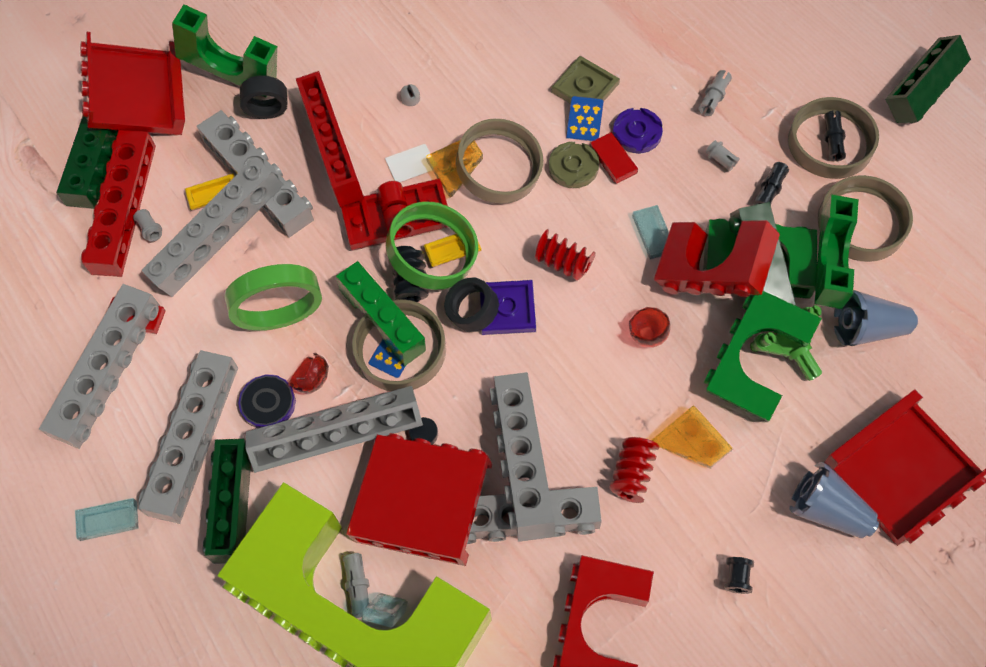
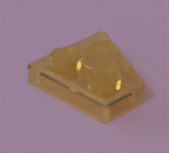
(444, 164)
(694, 439)

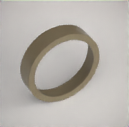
(848, 110)
(508, 129)
(891, 196)
(409, 308)

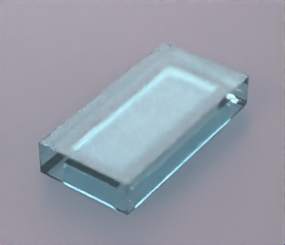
(651, 230)
(106, 519)
(385, 610)

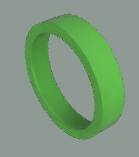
(446, 216)
(267, 278)

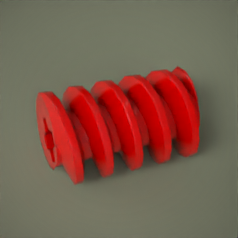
(562, 256)
(632, 467)

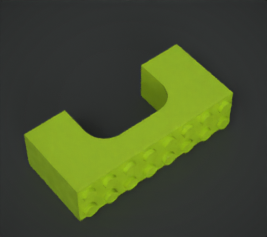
(277, 572)

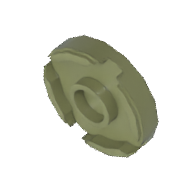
(573, 165)

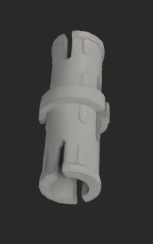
(715, 93)
(356, 583)

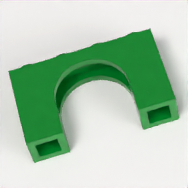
(197, 48)
(797, 245)
(763, 314)

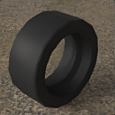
(266, 86)
(481, 318)

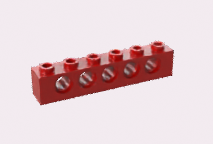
(329, 139)
(118, 203)

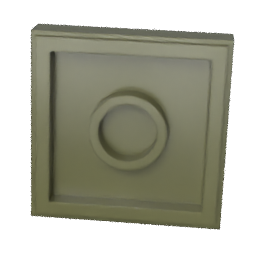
(585, 80)

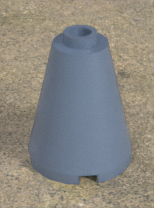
(872, 319)
(833, 503)

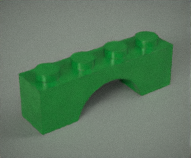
(833, 274)
(396, 329)

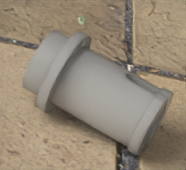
(722, 155)
(150, 230)

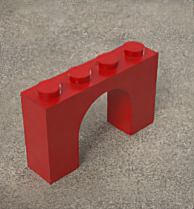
(740, 274)
(596, 582)

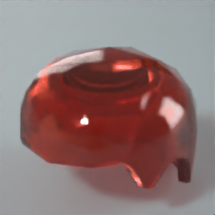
(649, 327)
(310, 375)

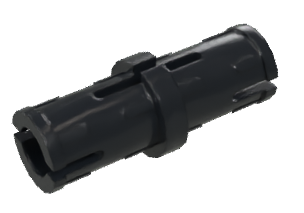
(835, 136)
(772, 184)

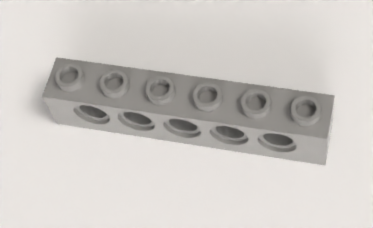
(236, 151)
(212, 227)
(87, 372)
(332, 429)
(582, 500)
(172, 504)
(535, 521)

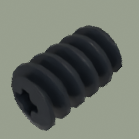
(403, 289)

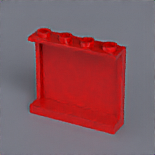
(132, 88)
(906, 469)
(419, 498)

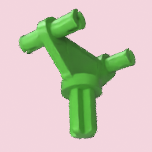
(788, 348)

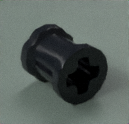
(739, 575)

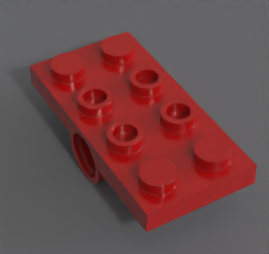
(371, 218)

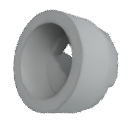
(405, 97)

